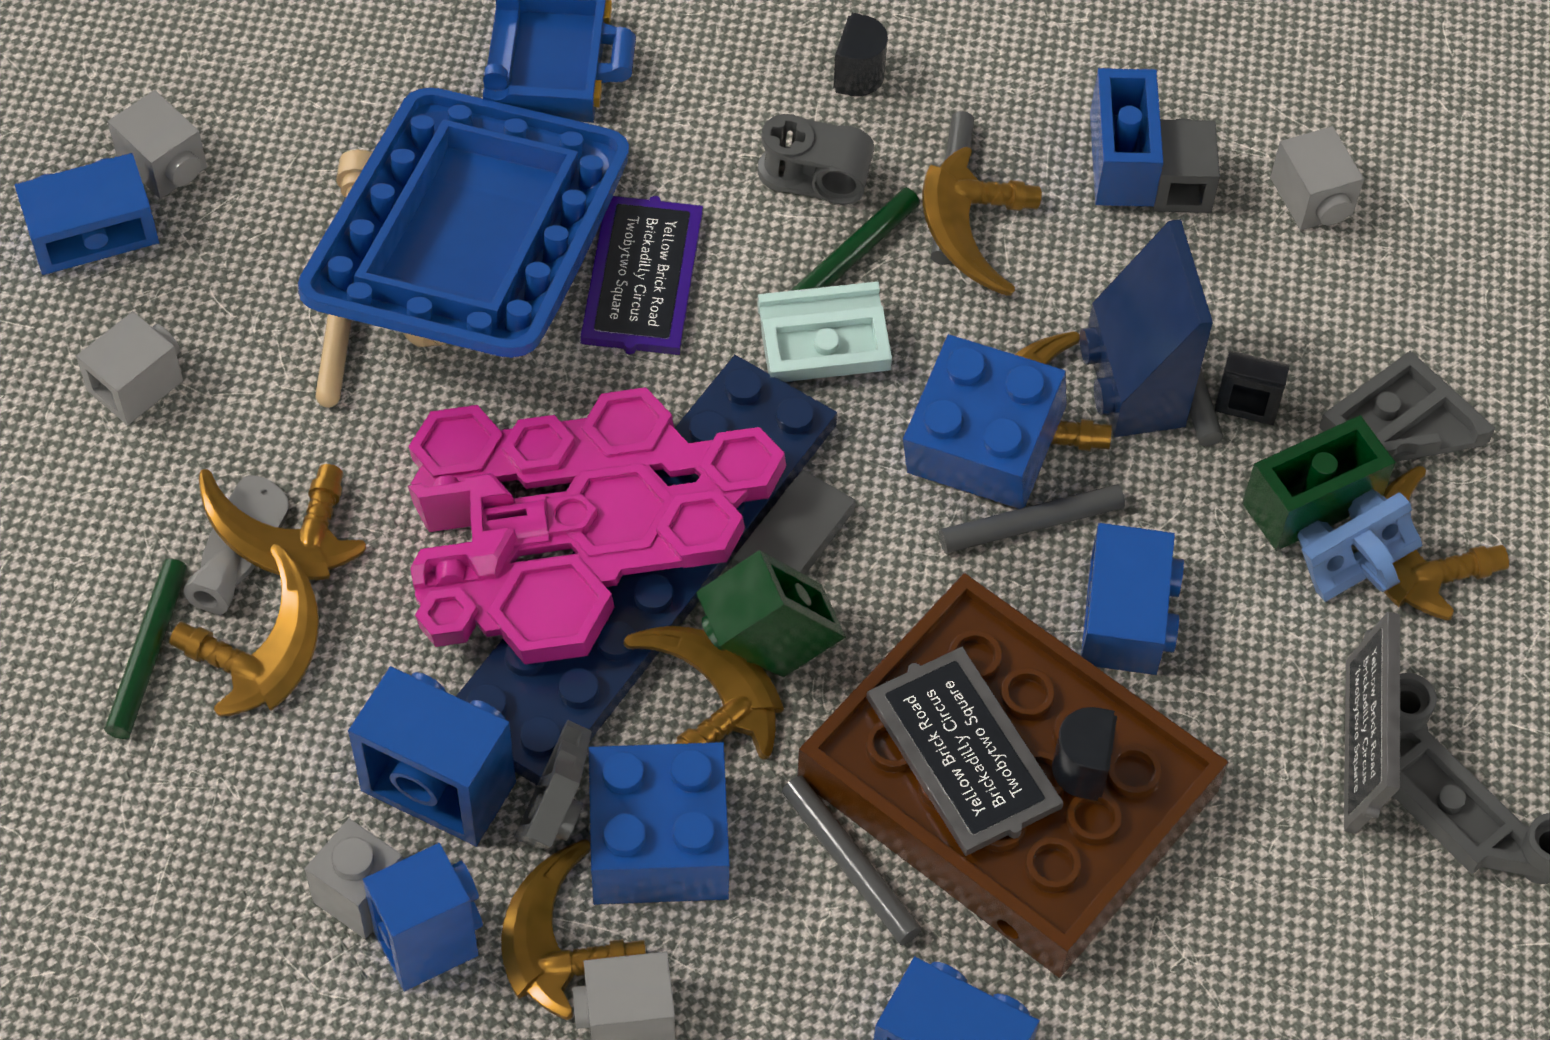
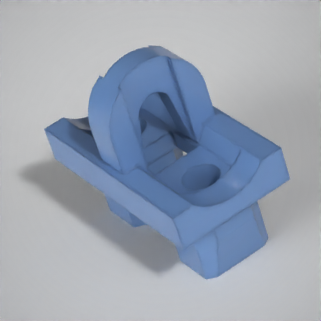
(1380, 532)

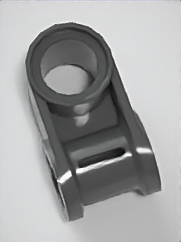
(822, 161)

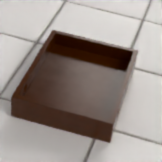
(1066, 870)

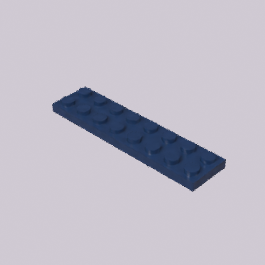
(589, 688)

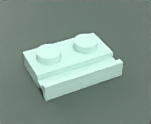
(824, 332)

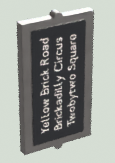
(1372, 723)
(964, 751)

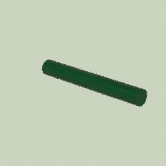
(861, 241)
(146, 649)

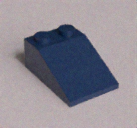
(1149, 337)

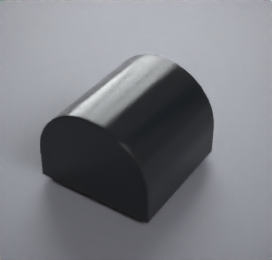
(860, 56)
(1251, 387)
(1084, 752)

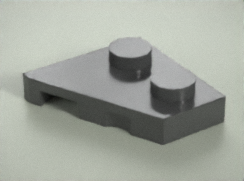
(1412, 412)
(552, 807)

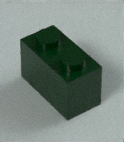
(1316, 480)
(769, 614)

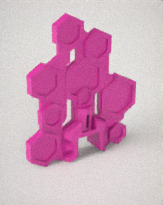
(612, 516)

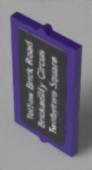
(642, 275)

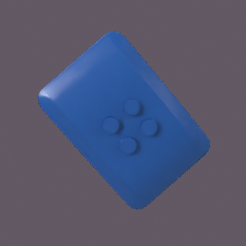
(467, 223)

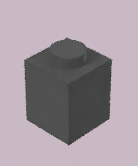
(1189, 166)

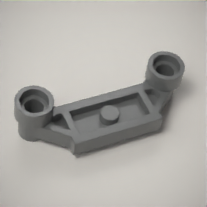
(1456, 804)

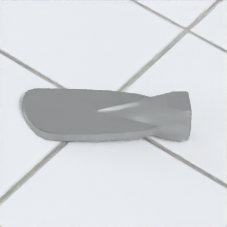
(221, 567)

